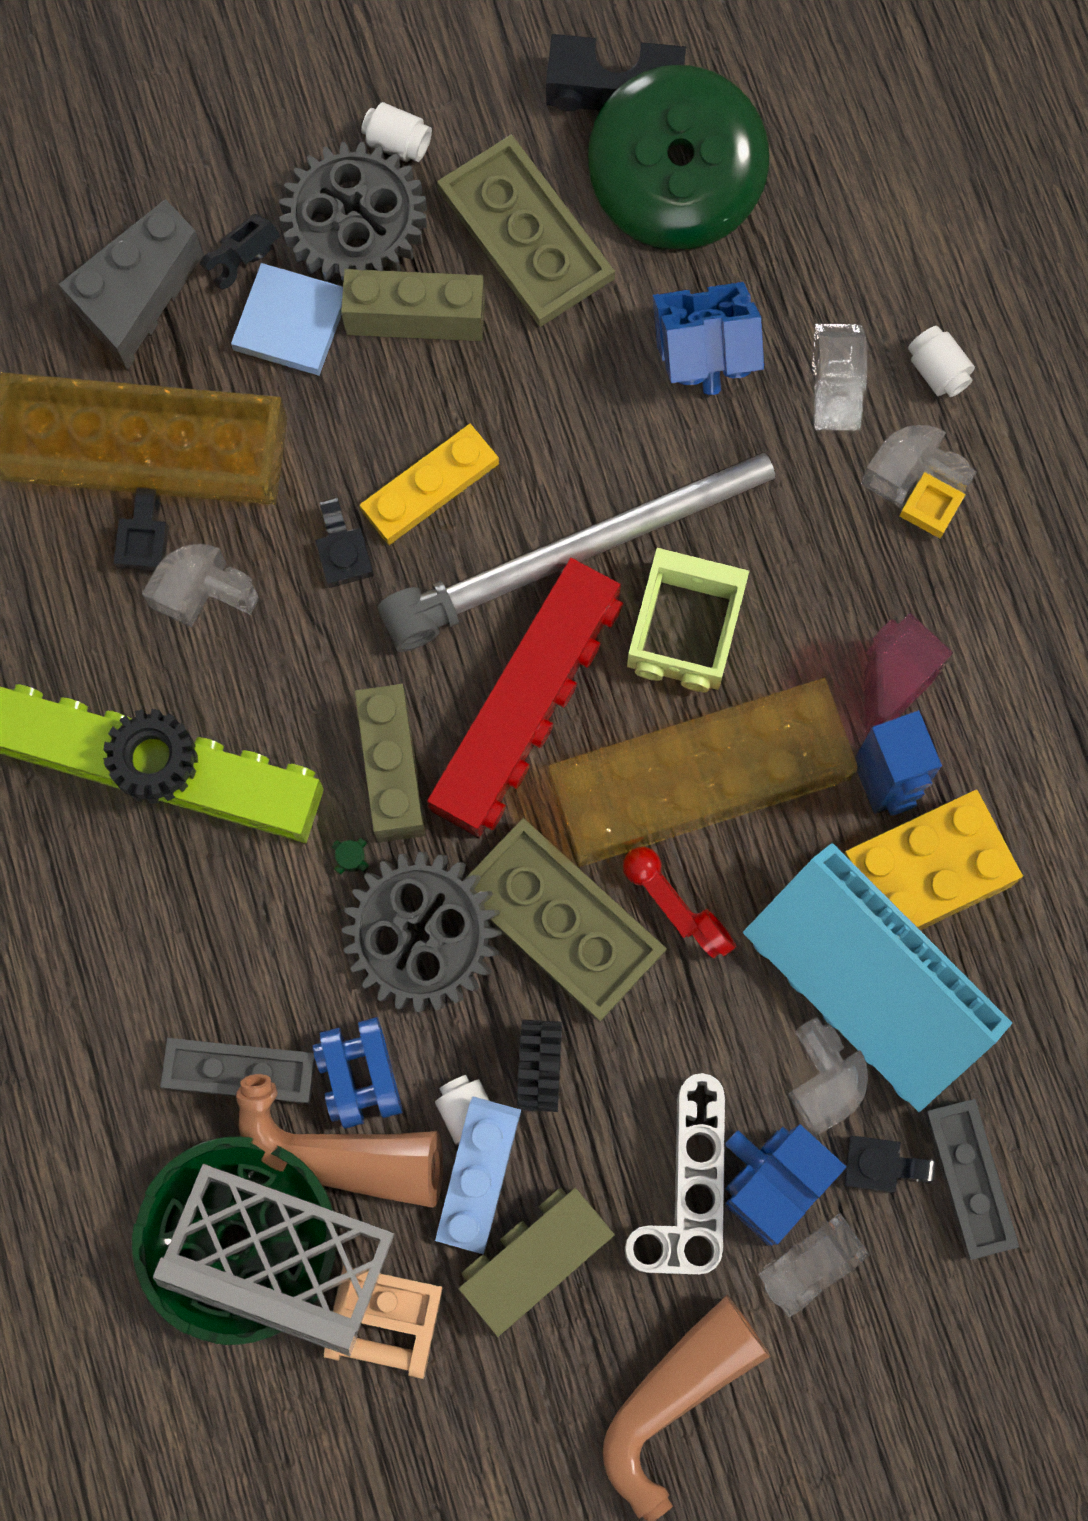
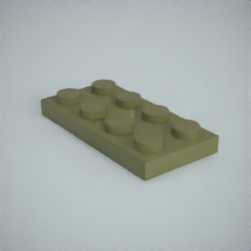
(526, 230)
(565, 921)

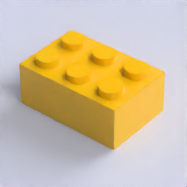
(939, 861)

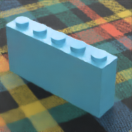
(876, 977)

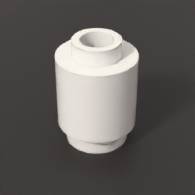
(396, 132)
(941, 362)
(455, 1103)

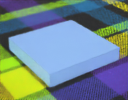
(289, 319)

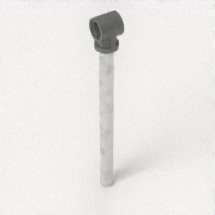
(415, 616)

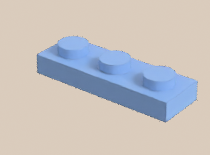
(478, 1175)

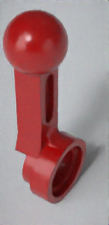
(643, 868)

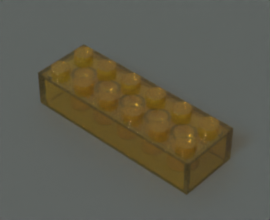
(141, 437)
(702, 772)

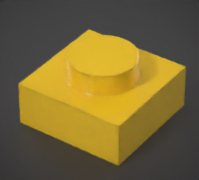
(932, 505)

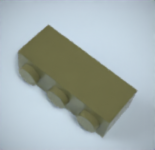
(413, 305)
(390, 763)
(534, 1259)

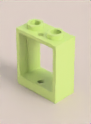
(698, 576)

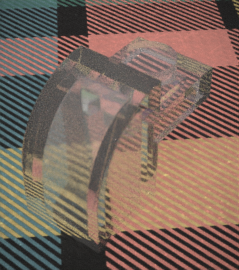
(839, 376)
(905, 459)
(191, 576)
(839, 1085)
(813, 1265)

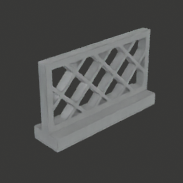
(259, 1302)

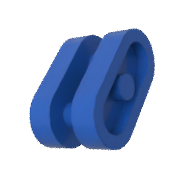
(334, 1056)

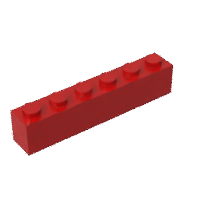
(525, 698)

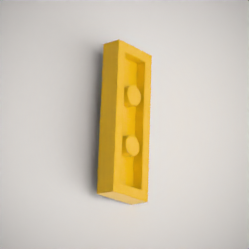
(429, 484)

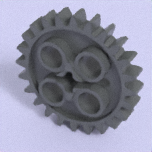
(378, 185)
(385, 906)

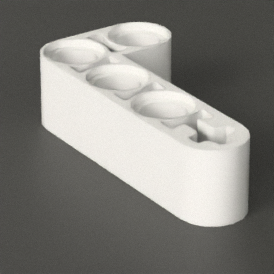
(688, 1174)

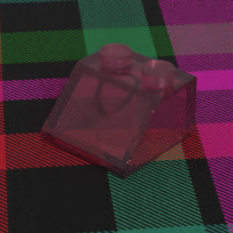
(900, 669)

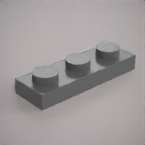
(221, 1067)
(971, 1179)

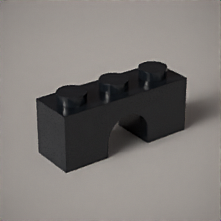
(580, 82)

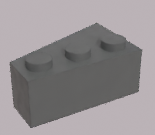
(133, 280)

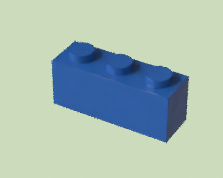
(897, 763)

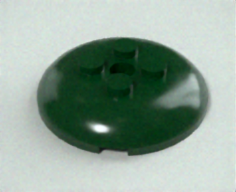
(669, 202)
(163, 1209)

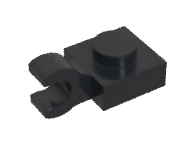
(244, 244)
(142, 540)
(343, 551)
(877, 1165)

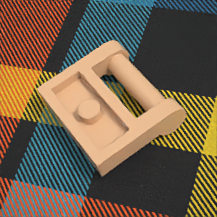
(397, 1306)

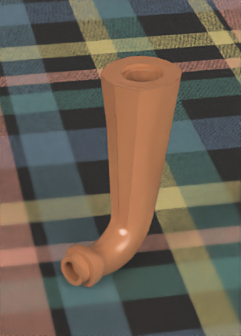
(377, 1165)
(698, 1366)

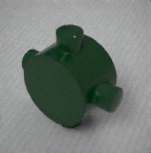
(350, 856)

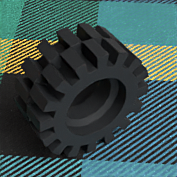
(142, 728)
(539, 1065)

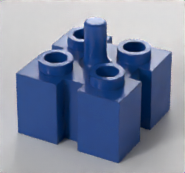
(708, 335)
(779, 1180)

